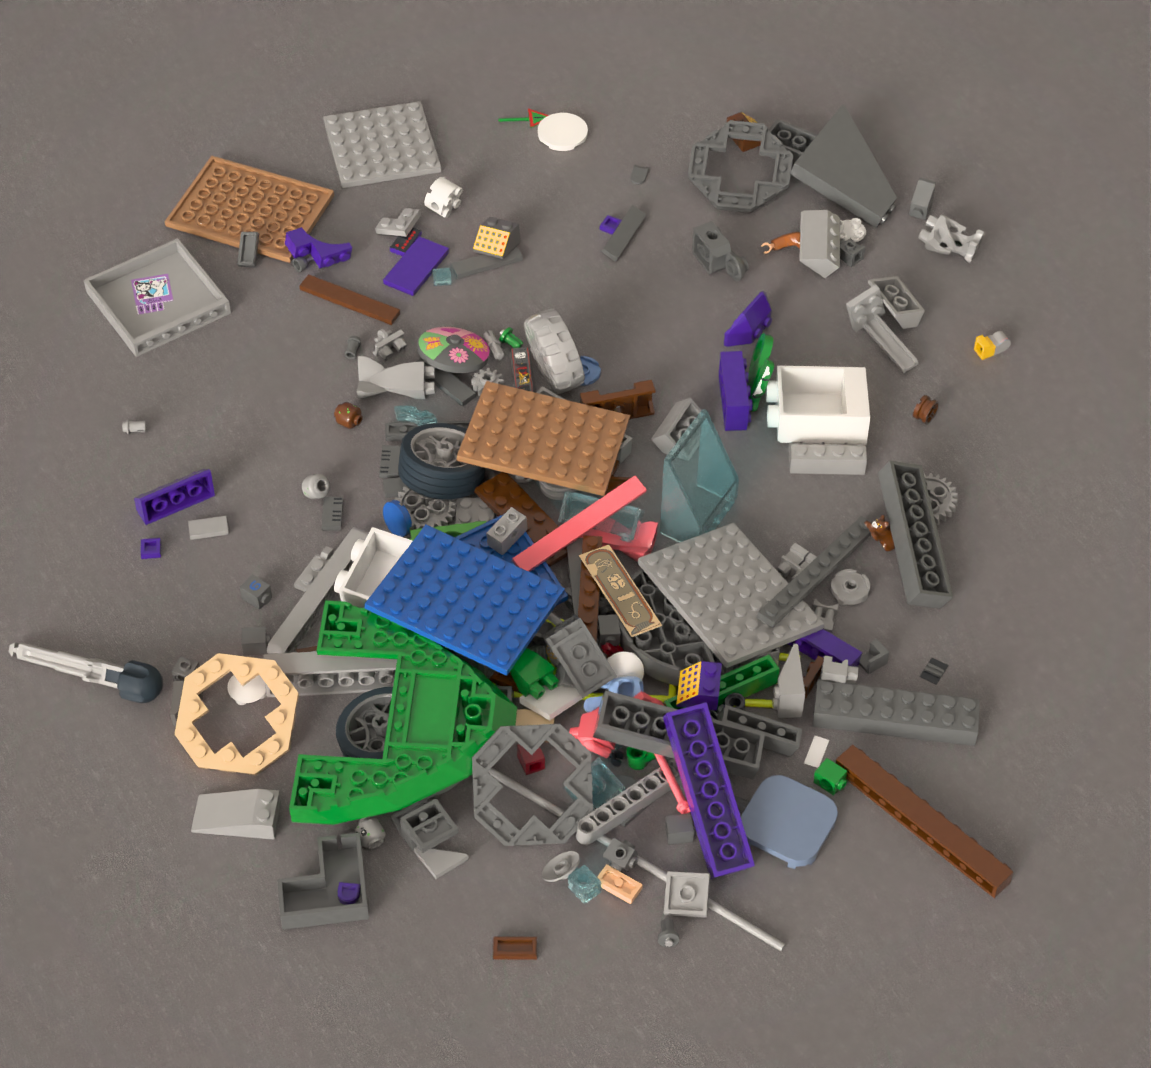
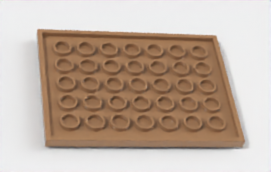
(241, 198)
(544, 438)

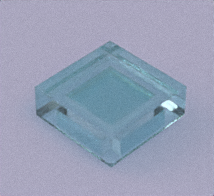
(441, 276)

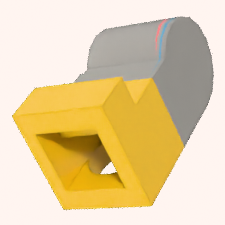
(991, 344)

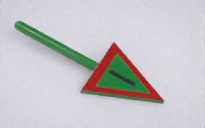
(534, 118)

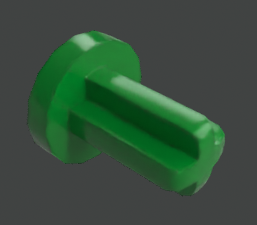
(511, 339)

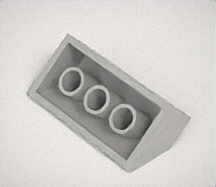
(820, 241)
(827, 458)

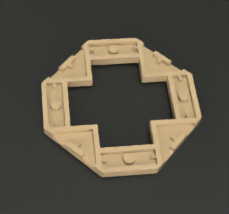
(193, 708)

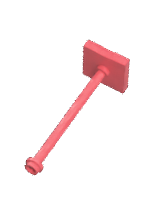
(682, 806)

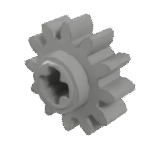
(480, 379)

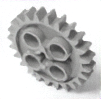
(942, 497)
(426, 508)

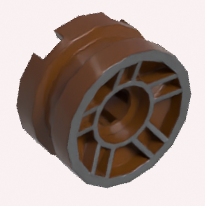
(926, 409)

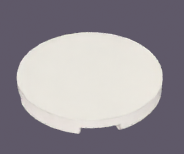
(562, 131)

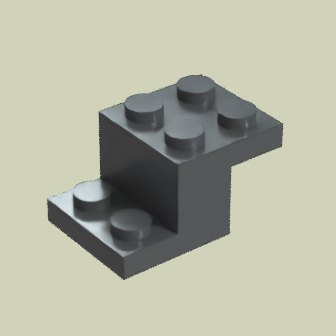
(424, 824)

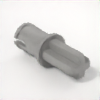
(494, 345)

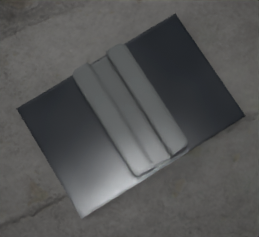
(934, 671)

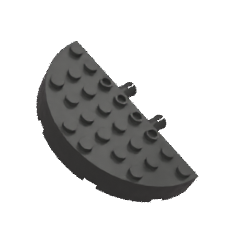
(668, 647)

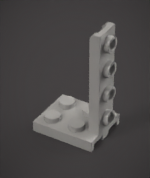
(866, 313)

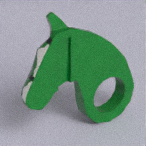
(760, 369)

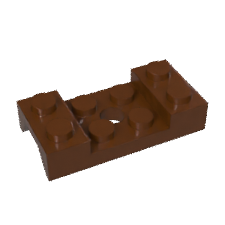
(633, 402)

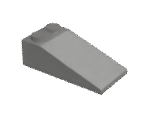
(238, 813)

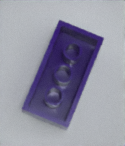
(734, 390)

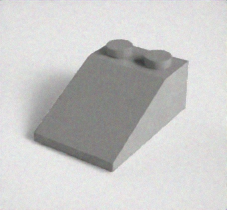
(790, 690)

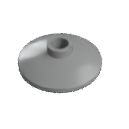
(561, 866)

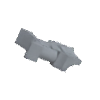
(830, 612)

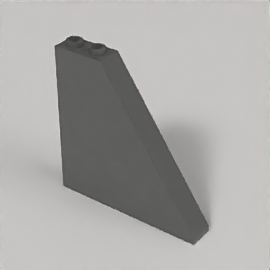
(846, 170)

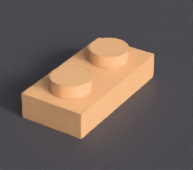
(619, 884)

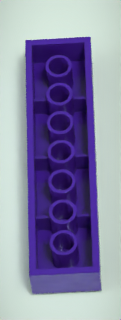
(708, 790)

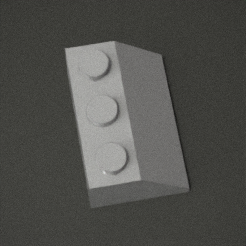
(899, 301)
(675, 424)

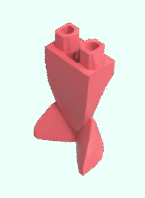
(638, 548)

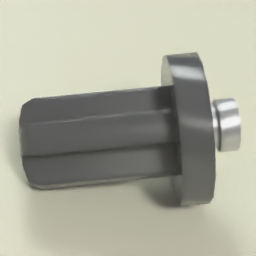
(668, 936)

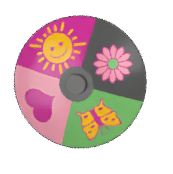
(453, 349)

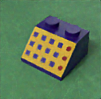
(699, 685)

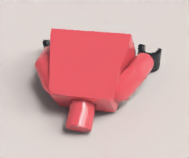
(601, 747)

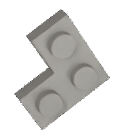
(399, 226)

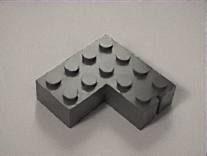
(314, 898)

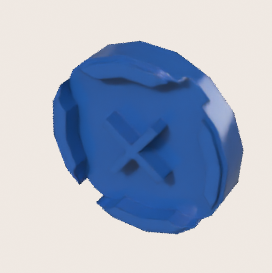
(397, 518)

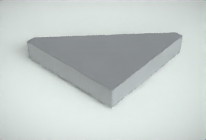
(440, 861)

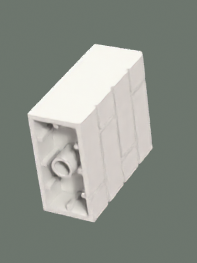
(819, 404)
(372, 562)

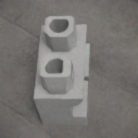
(795, 561)
(838, 671)

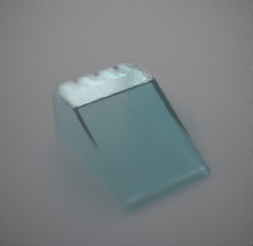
(697, 482)

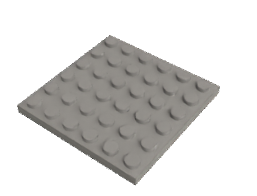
(381, 144)

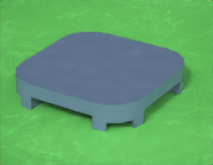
(789, 820)

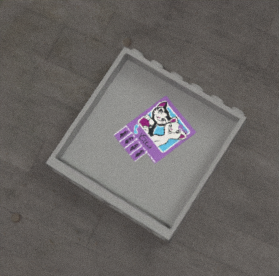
(157, 297)

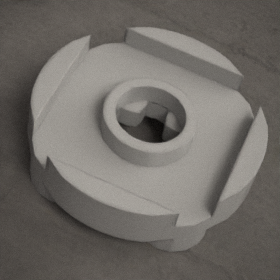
(850, 596)

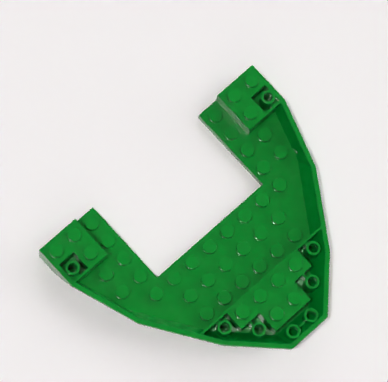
(434, 727)

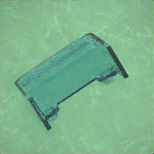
(623, 523)

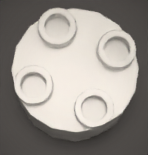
(443, 197)

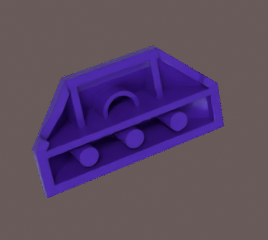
(750, 322)

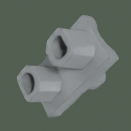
(387, 340)

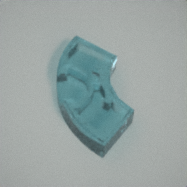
(411, 414)

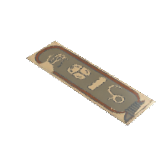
(620, 590)

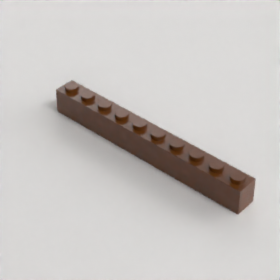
(925, 822)

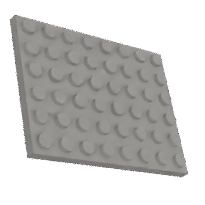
(719, 589)

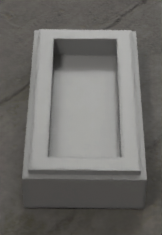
(208, 527)

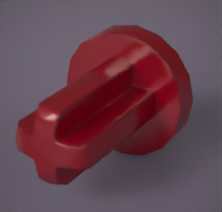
(609, 649)

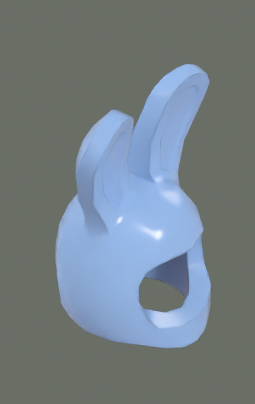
(625, 686)

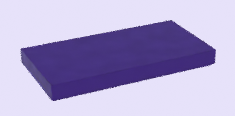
(416, 266)

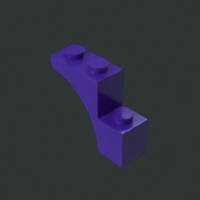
(324, 254)

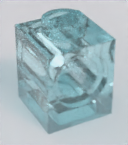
(586, 891)

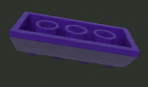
(175, 496)

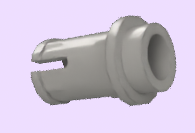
(134, 426)

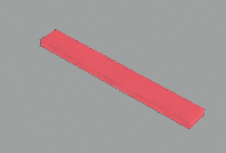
(580, 524)

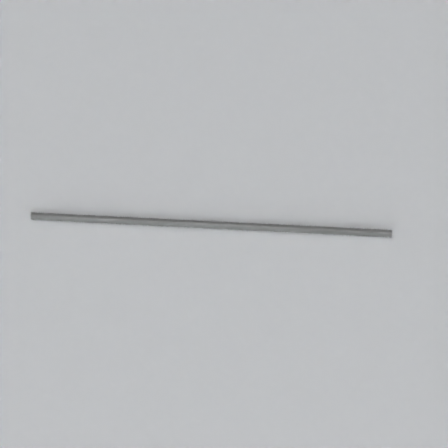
(641, 862)

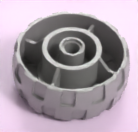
(554, 351)

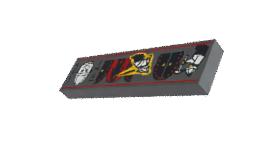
(522, 369)

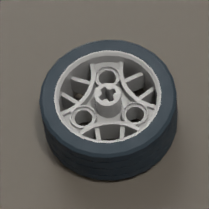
(431, 465)

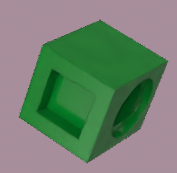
(830, 777)

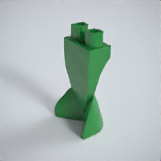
(532, 673)

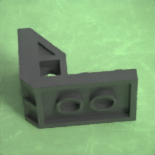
(579, 655)

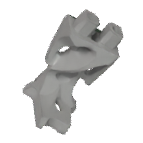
(942, 234)

